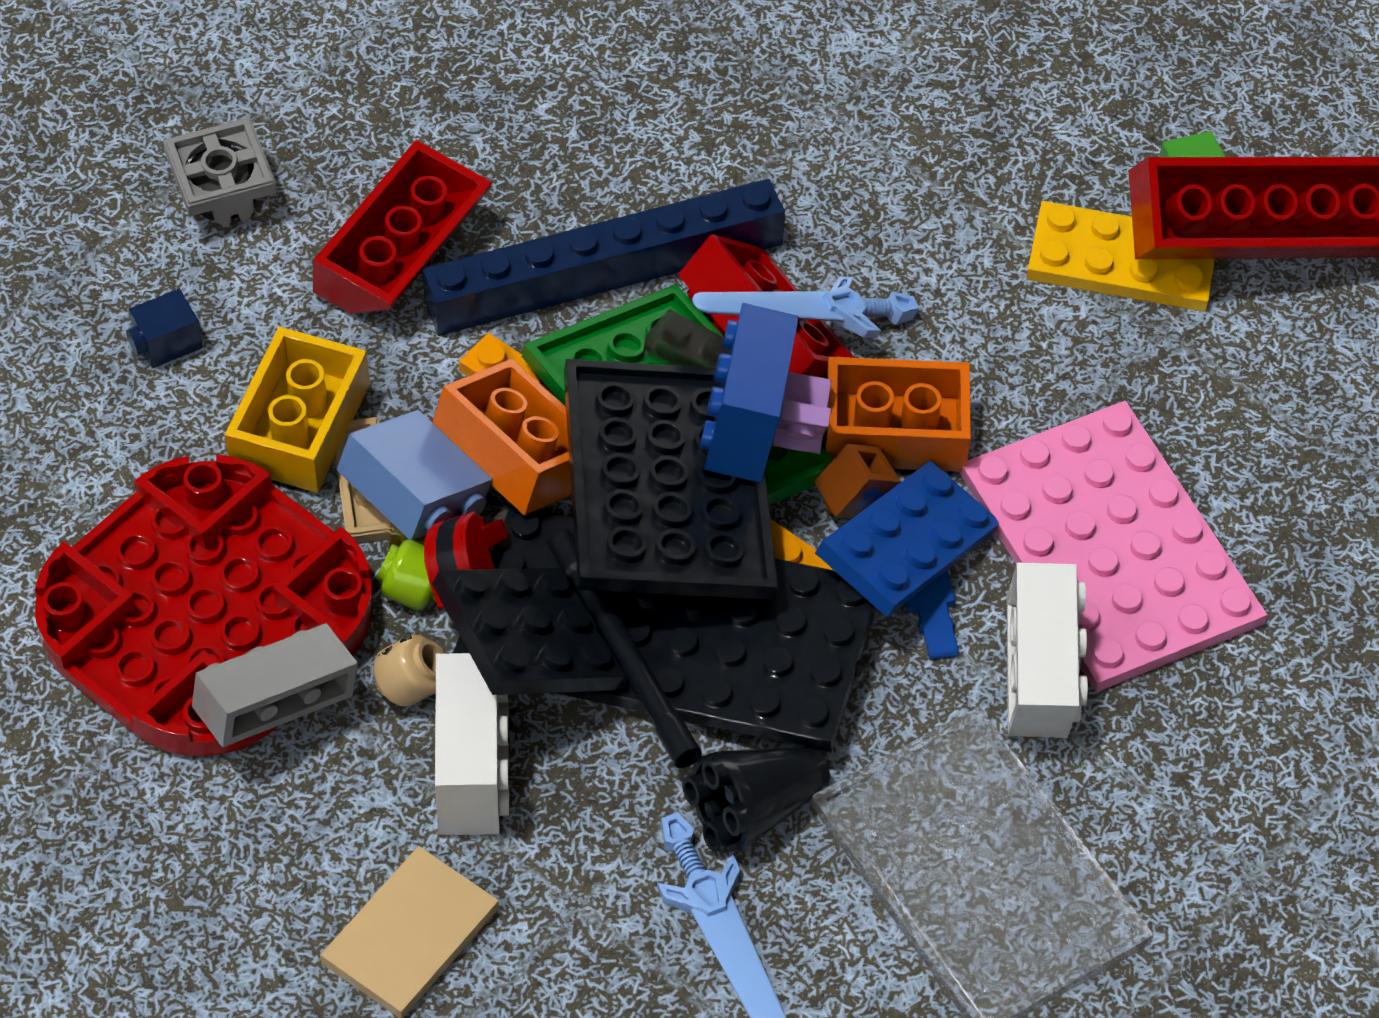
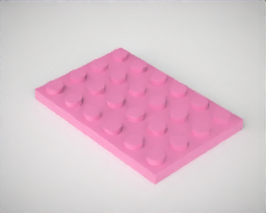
(1115, 508)

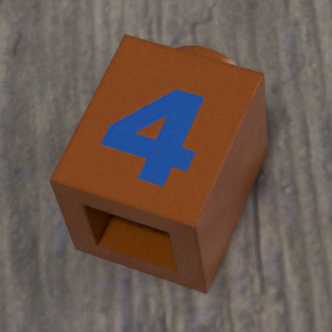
(855, 480)

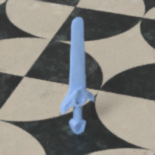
(837, 305)
(712, 905)

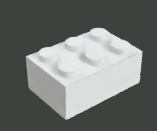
(1045, 650)
(469, 749)

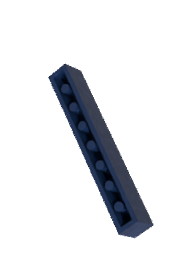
(596, 257)

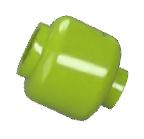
(405, 576)

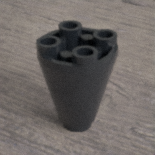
(751, 791)

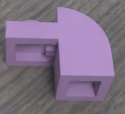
(803, 413)

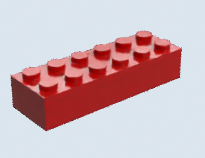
(1255, 207)

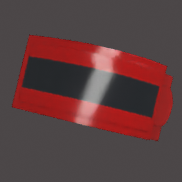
(460, 544)

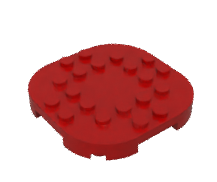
(188, 579)

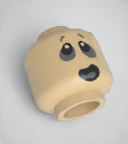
(407, 670)

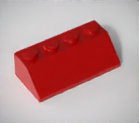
(396, 230)
(742, 267)

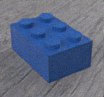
(750, 392)

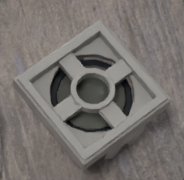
(221, 178)

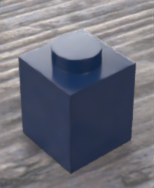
(164, 329)

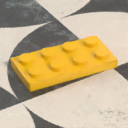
(1097, 255)

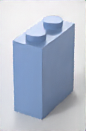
(413, 473)

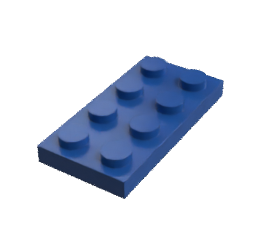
(907, 538)

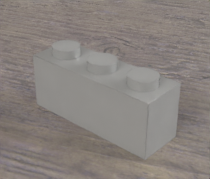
(274, 684)

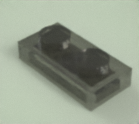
(684, 342)

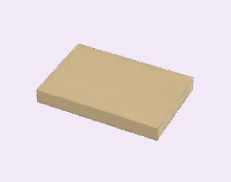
(409, 932)

